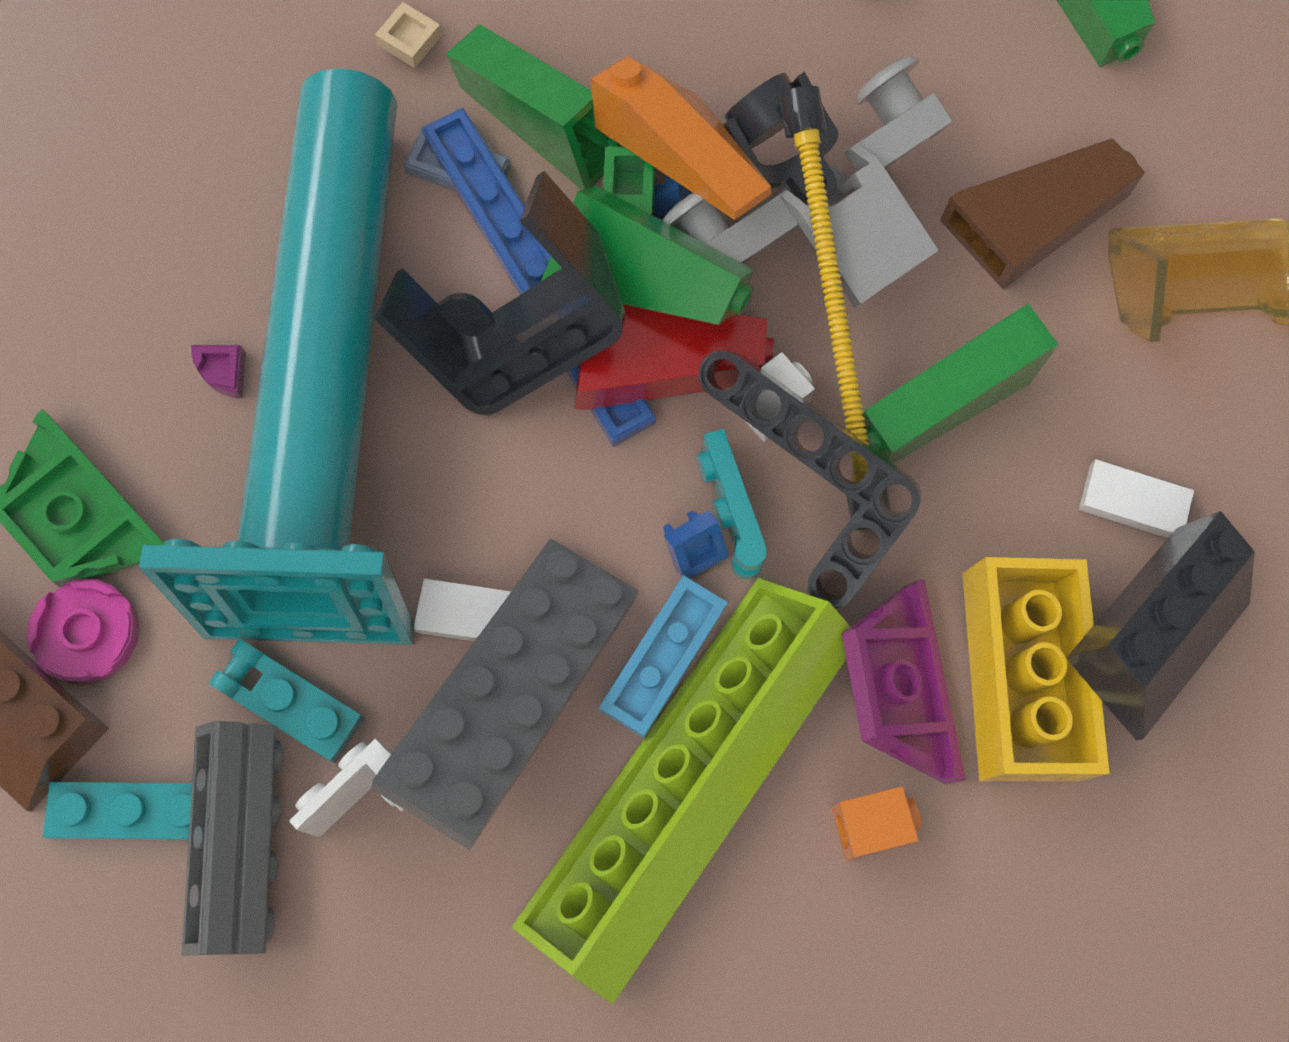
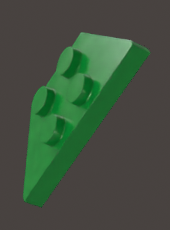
(68, 510)

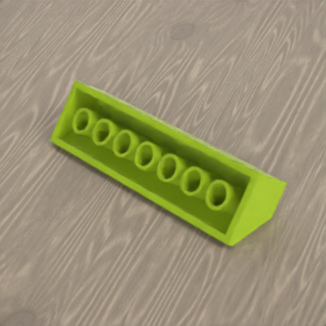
(685, 787)

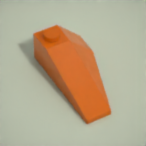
(676, 135)

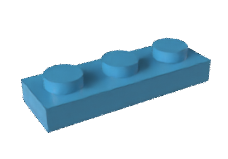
(663, 657)

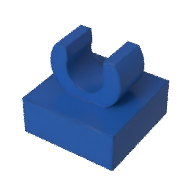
(695, 544)

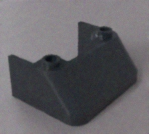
(534, 338)

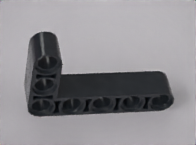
(825, 462)

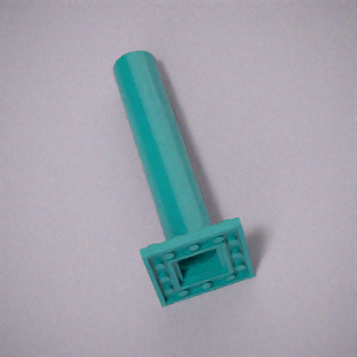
(292, 557)

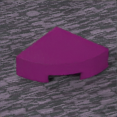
(221, 367)

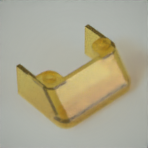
(1199, 271)

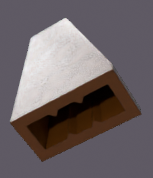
(1036, 210)

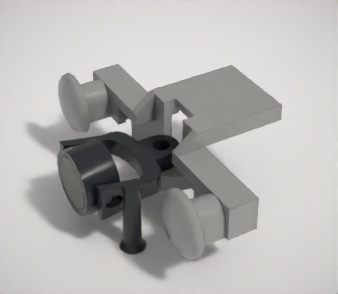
(873, 226)

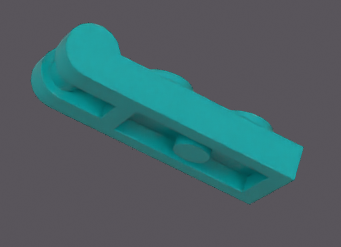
(733, 505)
(288, 702)

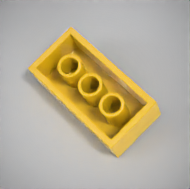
(1028, 701)

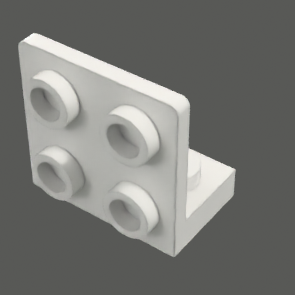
(327, 804)

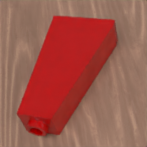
(663, 356)

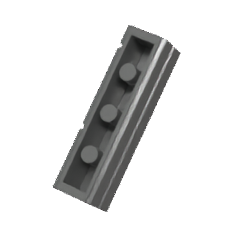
(231, 839)

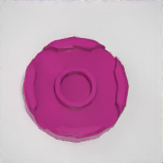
(83, 631)

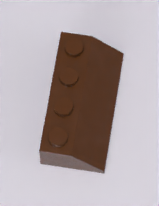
(40, 727)

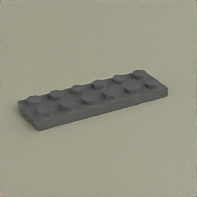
(505, 694)

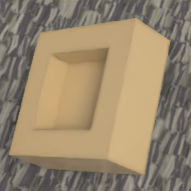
(408, 35)

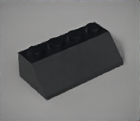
(1167, 621)

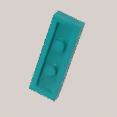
(117, 811)

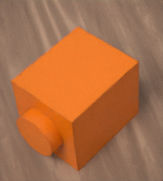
(876, 822)

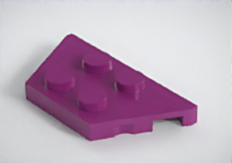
(903, 686)

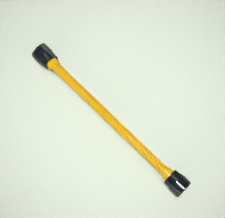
(803, 121)

